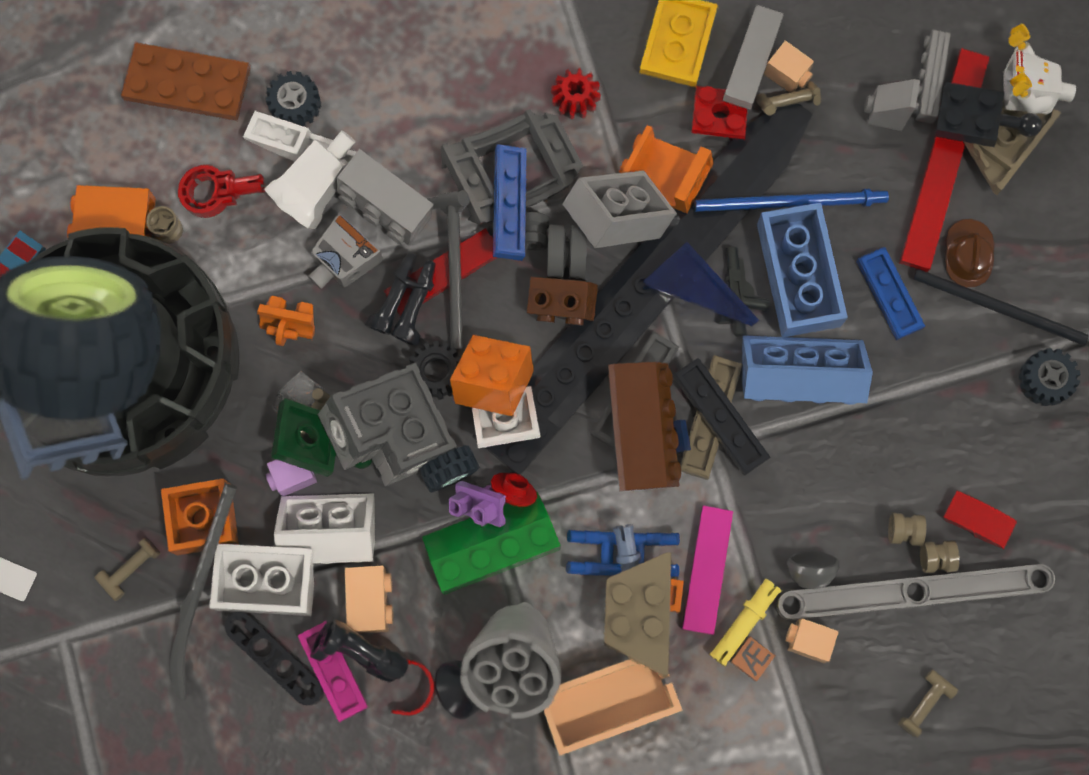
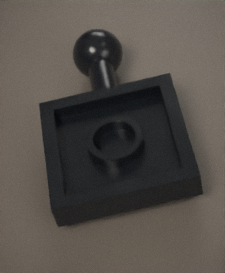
(975, 116)

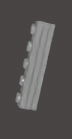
(932, 76)

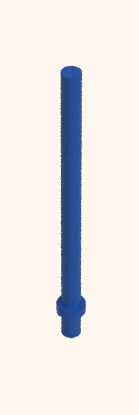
(865, 198)

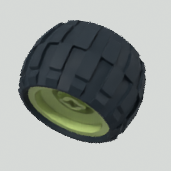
(75, 338)

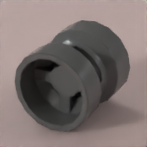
(536, 231)

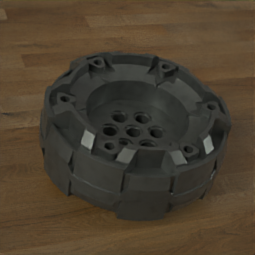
(187, 383)

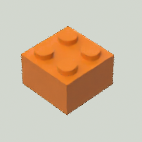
(492, 375)
(189, 515)

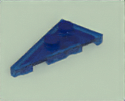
(694, 281)

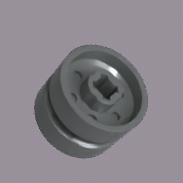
(566, 252)

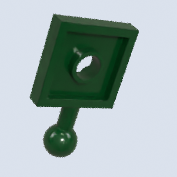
(292, 449)

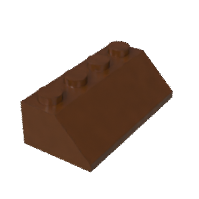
(644, 426)

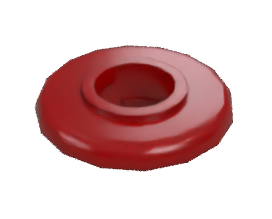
(515, 488)

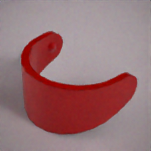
(430, 696)

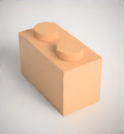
(367, 599)

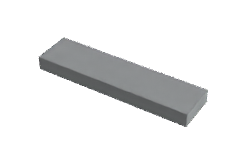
(753, 57)

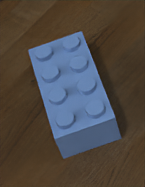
(801, 270)

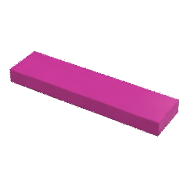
(707, 570)

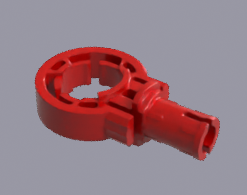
(226, 190)

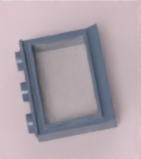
(53, 441)

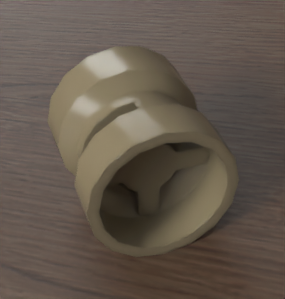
(160, 219)
(907, 529)
(939, 556)

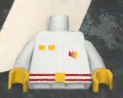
(1030, 81)

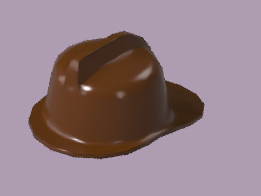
(969, 253)

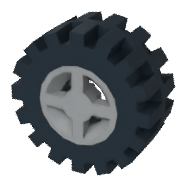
(291, 89)

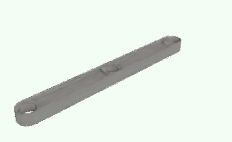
(936, 591)

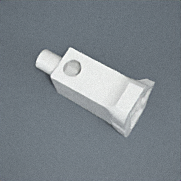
(311, 180)

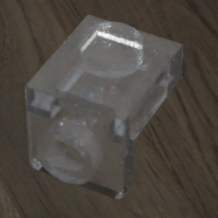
(298, 390)

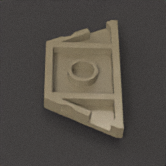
(1010, 151)
(640, 613)

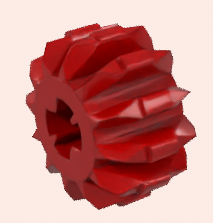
(573, 84)

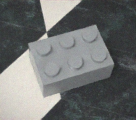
(383, 198)
(619, 208)

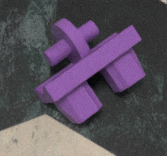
(478, 503)

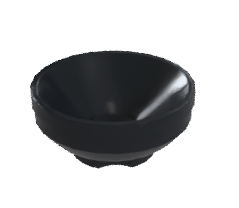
(451, 691)

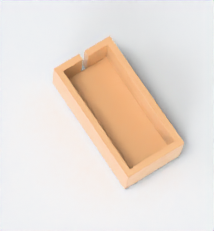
(608, 704)

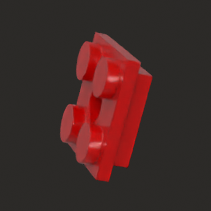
(710, 100)

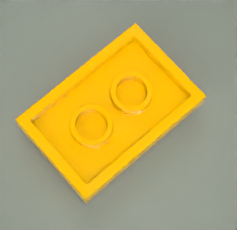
(678, 40)

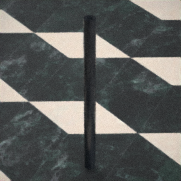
(1001, 307)

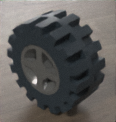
(1057, 370)

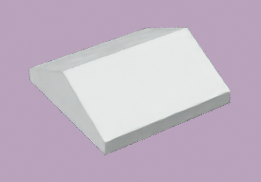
(501, 429)

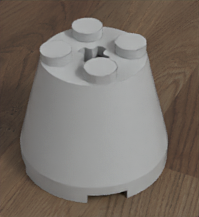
(512, 663)

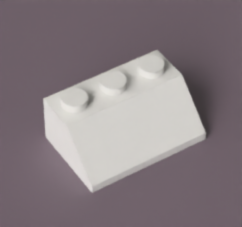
(331, 525)
(262, 580)

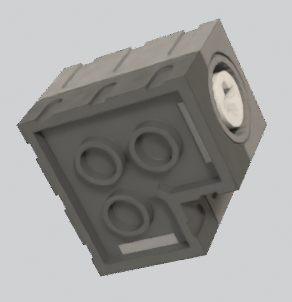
(387, 422)

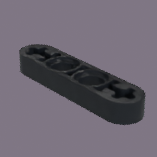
(271, 661)

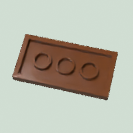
(186, 81)

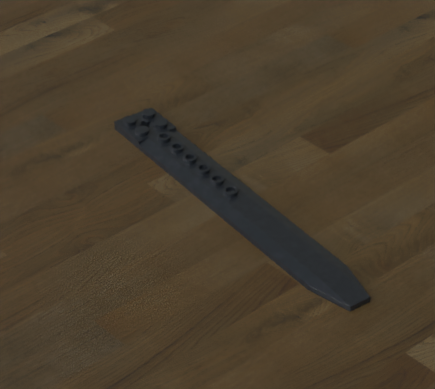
(628, 306)

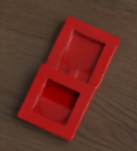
(981, 519)

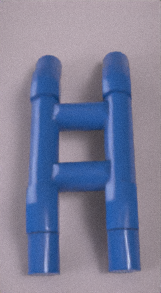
(607, 542)

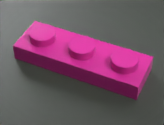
(335, 678)

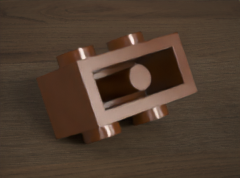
(562, 299)

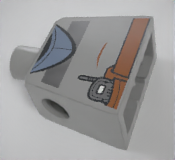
(343, 254)

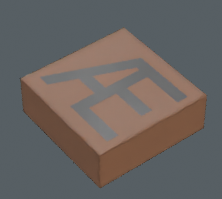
(752, 658)

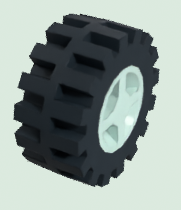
(449, 468)

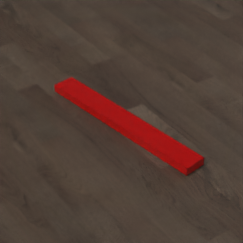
(939, 176)

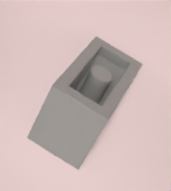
(892, 104)

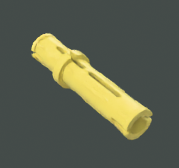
(745, 622)

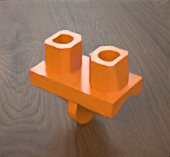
(286, 323)

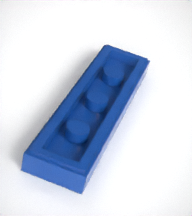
(509, 202)

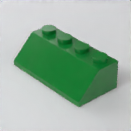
(475, 552)

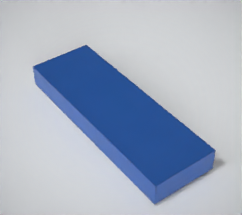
(890, 293)

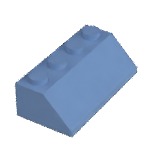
(805, 369)

